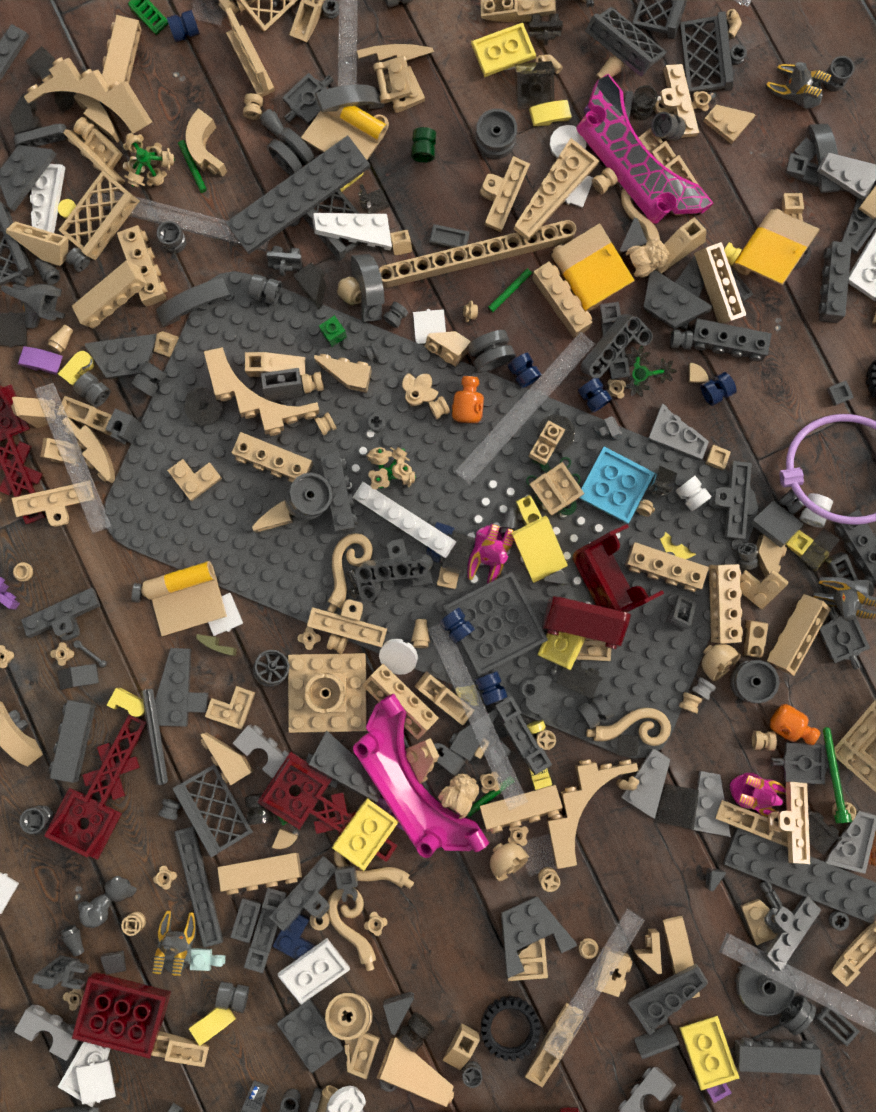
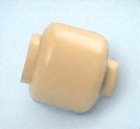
(349, 290)

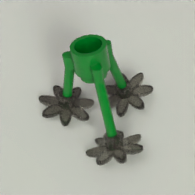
(641, 373)

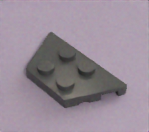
(22, 172)
(672, 302)
(122, 356)

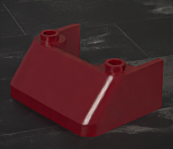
(605, 577)
(586, 621)

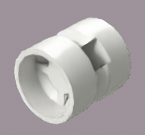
(693, 493)
(810, 517)

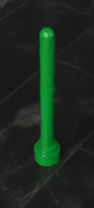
(842, 814)

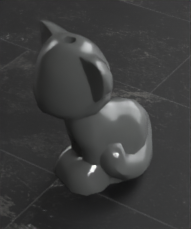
(96, 912)

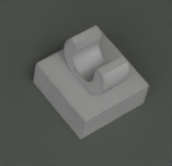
(611, 428)

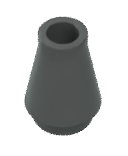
(271, 122)
(47, 272)
(510, 521)
(72, 939)

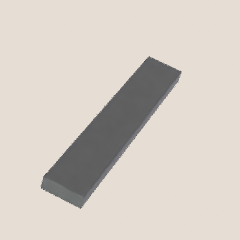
(199, 886)

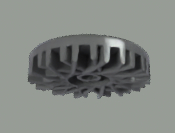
(761, 1000)

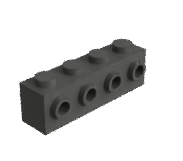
(835, 282)
(730, 339)
(341, 502)
(861, 543)
(72, 741)
(777, 1056)

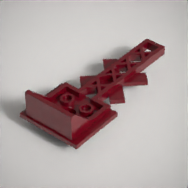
(11, 426)
(297, 808)
(102, 819)

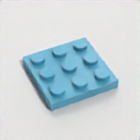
(616, 485)

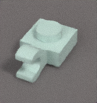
(203, 959)

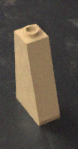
(414, 1075)

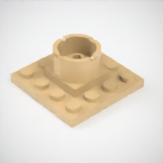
(343, 677)
(858, 748)

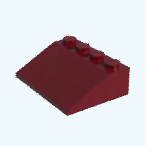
(121, 1014)

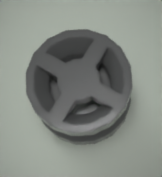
(77, 259)
(169, 809)

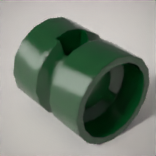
(424, 144)

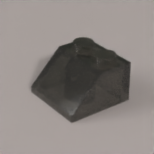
(534, 84)

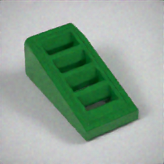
(139, 6)

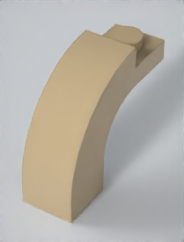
(197, 133)
(15, 742)

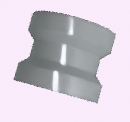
(703, 688)

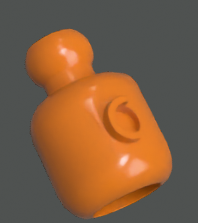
(468, 404)
(793, 725)

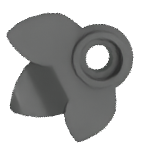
(540, 693)

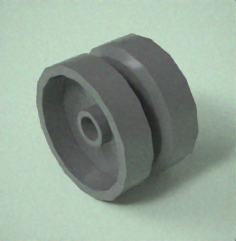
(496, 133)
(290, 151)
(491, 351)
(297, 496)
(760, 691)

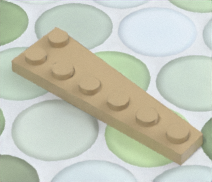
(564, 177)

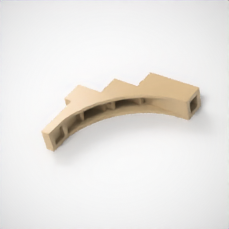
(118, 98)
(272, 414)
(563, 828)

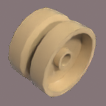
(337, 1016)

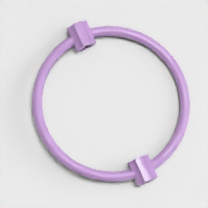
(793, 477)

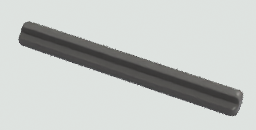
(154, 736)

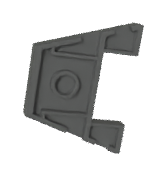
(526, 925)

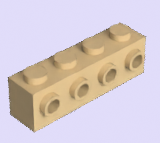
(121, 50)
(137, 252)
(720, 283)
(109, 294)
(561, 299)
(270, 457)
(666, 566)
(725, 603)
(798, 634)
(418, 715)
(540, 803)
(259, 872)

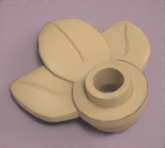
(419, 386)

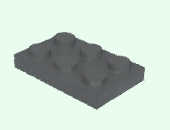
(310, 1036)

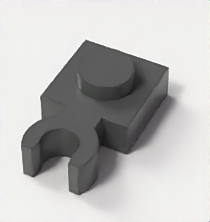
(347, 879)

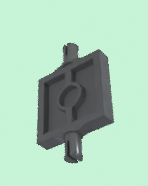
(302, 98)
(843, 639)
(803, 763)

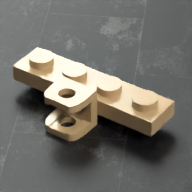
(677, 98)
(503, 192)
(51, 501)
(347, 624)
(794, 822)

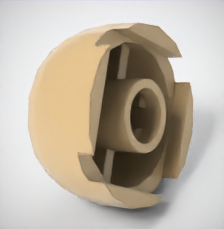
(718, 660)
(507, 860)

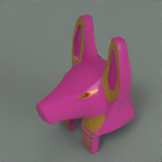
(490, 550)
(757, 793)

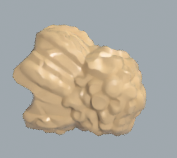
(648, 257)
(460, 794)

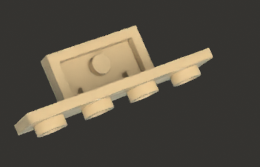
(99, 151)

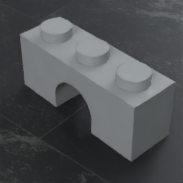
(253, 738)
(37, 1019)
(654, 1083)

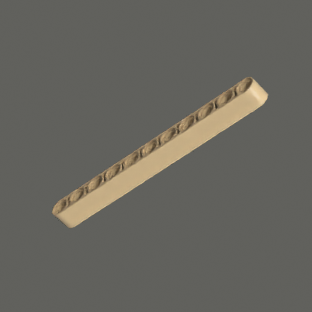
(469, 260)

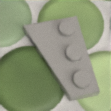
(849, 173)
(676, 435)
(651, 782)
(708, 803)
(856, 843)

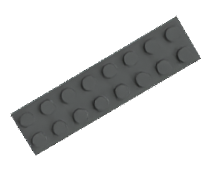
(298, 194)
(817, 880)

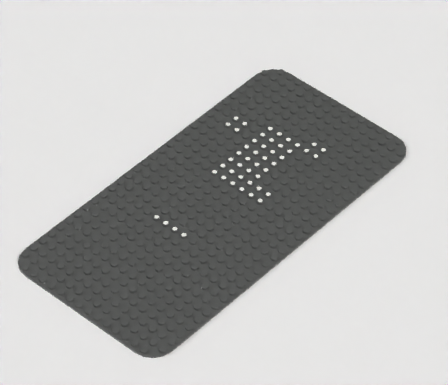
(293, 562)

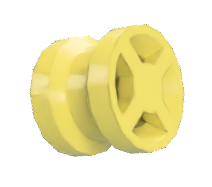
(731, 253)

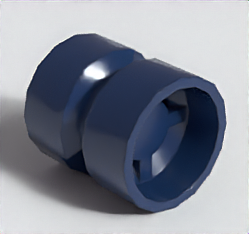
(183, 25)
(524, 369)
(720, 388)
(594, 394)
(456, 625)
(491, 688)

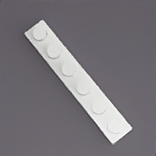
(404, 519)

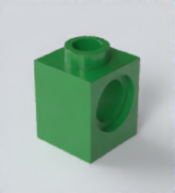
(333, 331)

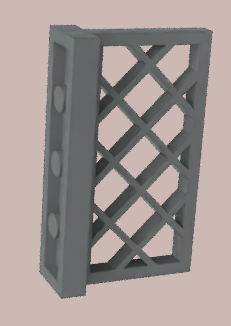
(673, 21)
(722, 47)
(623, 48)
(335, 245)
(17, 251)
(197, 819)

